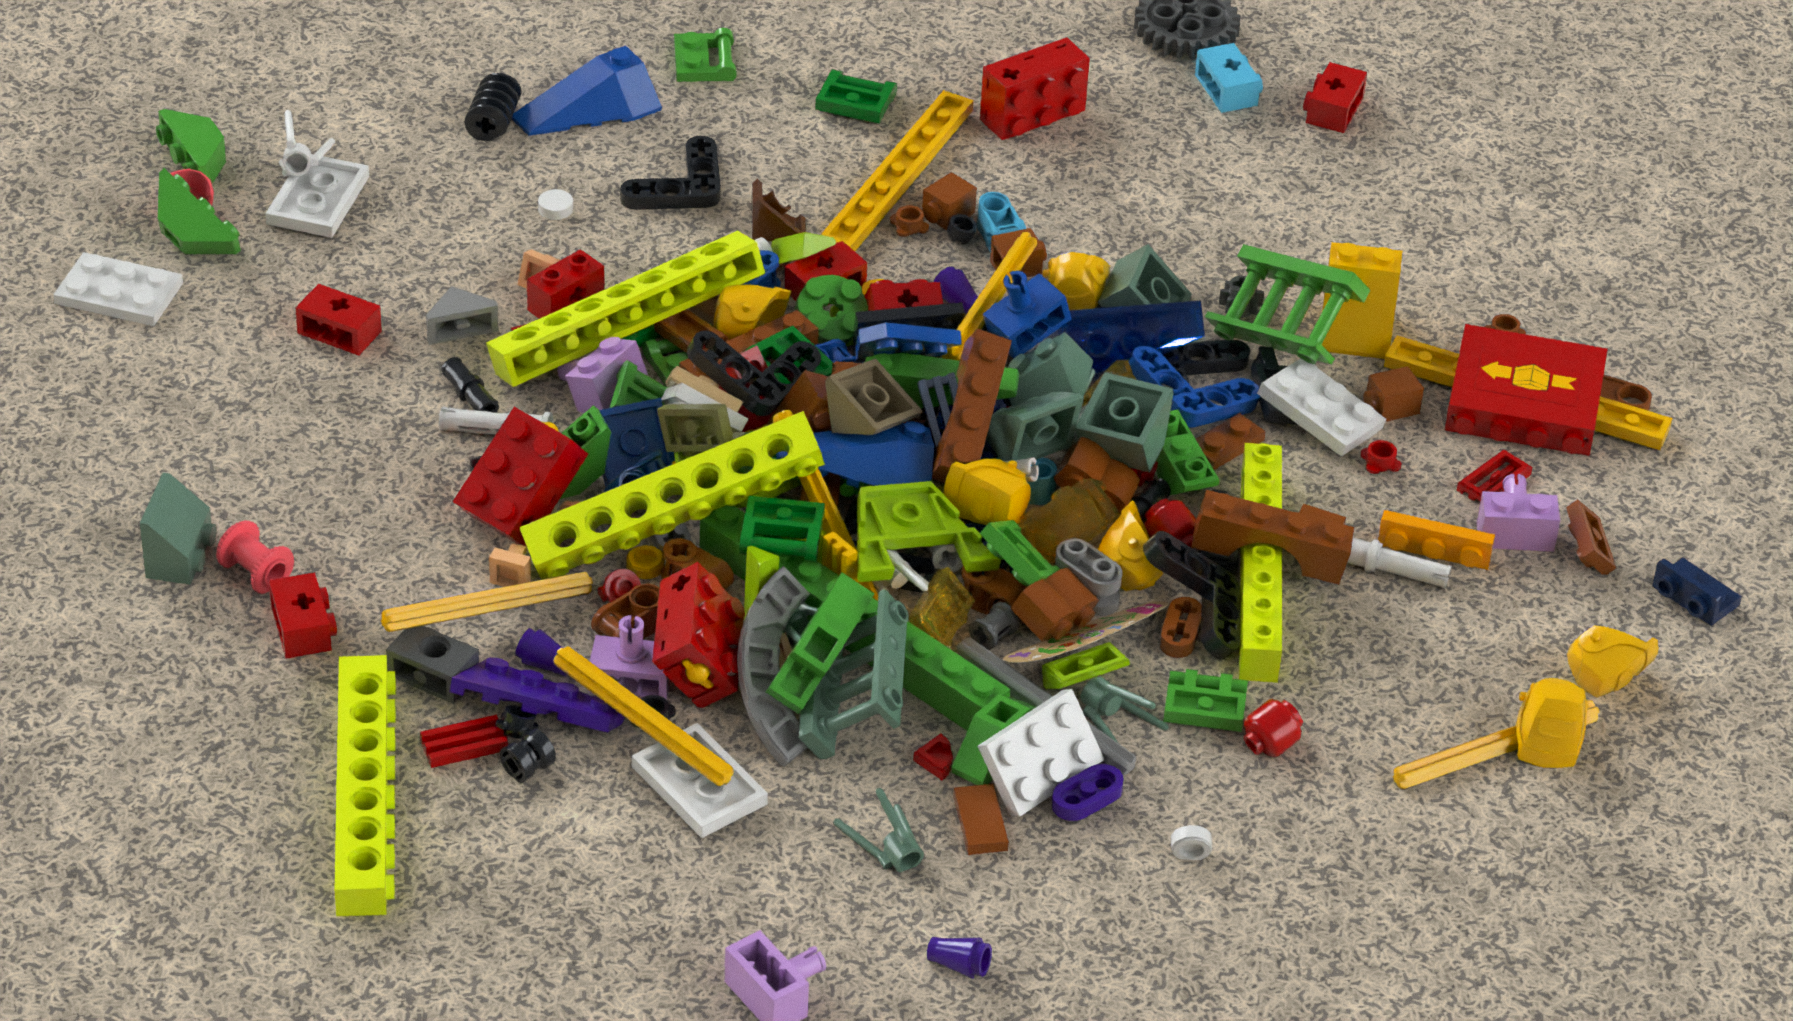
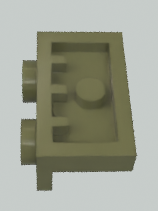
(695, 427)

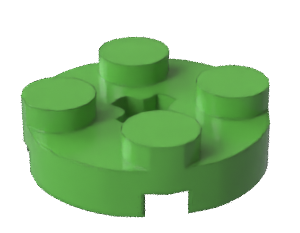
(837, 291)

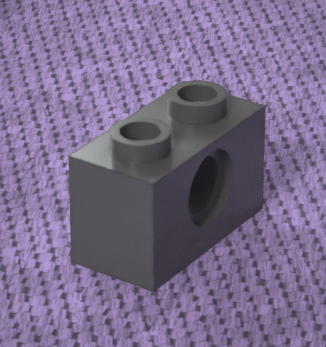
(430, 660)

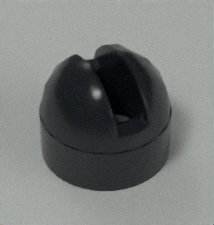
(964, 222)

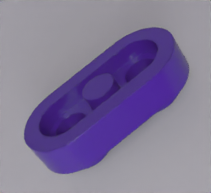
(1081, 794)

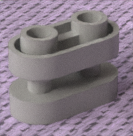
(1094, 570)

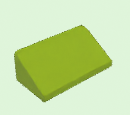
(800, 246)
(759, 569)
(1082, 666)

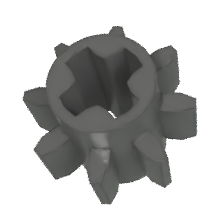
(1230, 291)

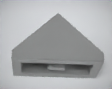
(461, 316)

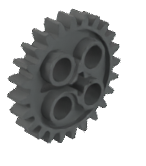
(1186, 24)

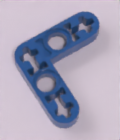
(1194, 404)

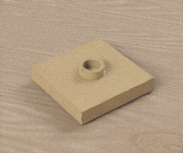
(703, 385)

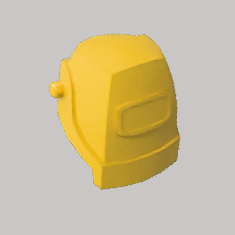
(1079, 278)
(748, 307)
(988, 490)
(1125, 546)
(1608, 659)
(1551, 723)

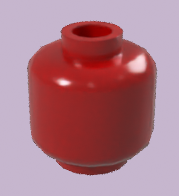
(1171, 518)
(1272, 728)

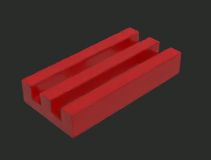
(1495, 483)
(463, 738)

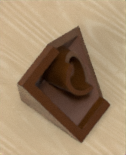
(770, 217)

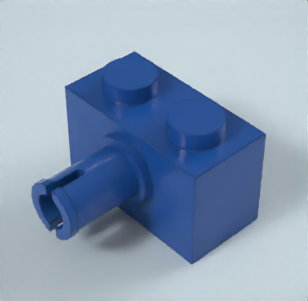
(1028, 312)

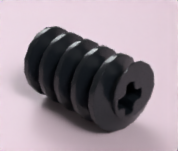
(492, 106)

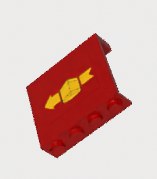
(1526, 390)

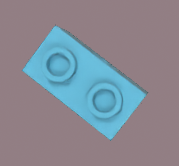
(1228, 77)

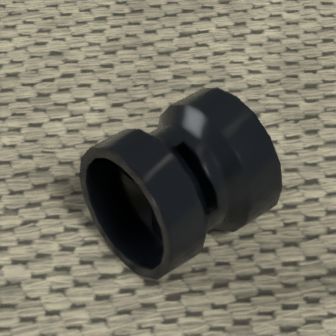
(530, 754)

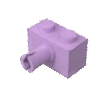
(594, 377)
(1519, 518)
(630, 660)
(768, 981)

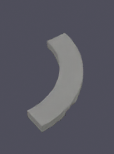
(760, 663)

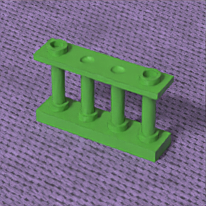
(1288, 271)

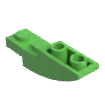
(820, 643)

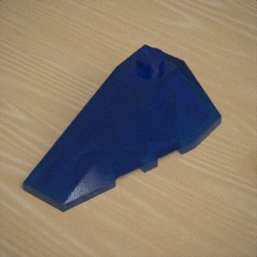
(1116, 331)

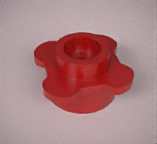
(1381, 457)

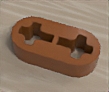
(1173, 625)

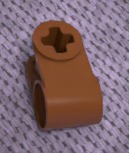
(674, 554)
(991, 588)
(639, 602)

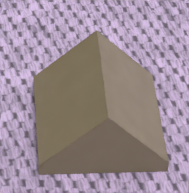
(867, 400)

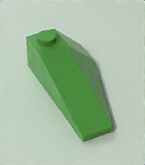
(911, 368)

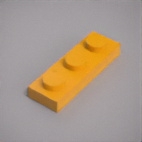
(1436, 539)

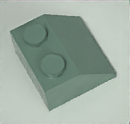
(1142, 280)
(1051, 367)
(1127, 419)
(1035, 427)
(175, 532)

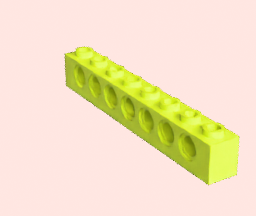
(625, 308)
(654, 489)
(1261, 571)
(363, 786)

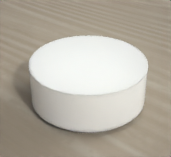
(555, 204)
(1191, 842)

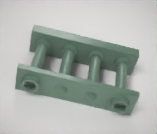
(820, 715)

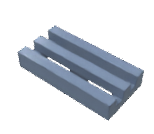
(937, 383)

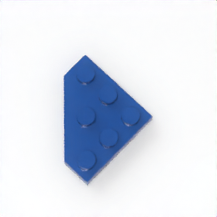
(904, 338)

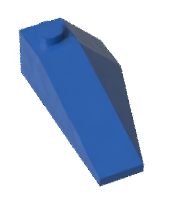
(600, 91)
(884, 458)

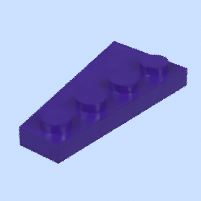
(536, 694)

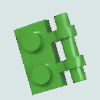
(1205, 700)

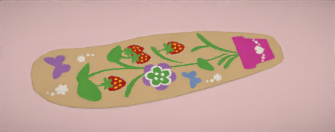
(1088, 634)

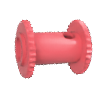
(242, 546)

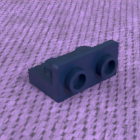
(1695, 590)

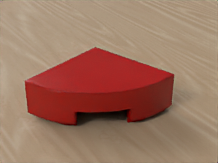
(935, 756)

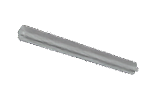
(1029, 692)

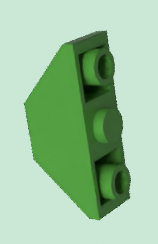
(192, 141)
(191, 221)
(593, 437)
(1182, 459)
(987, 722)

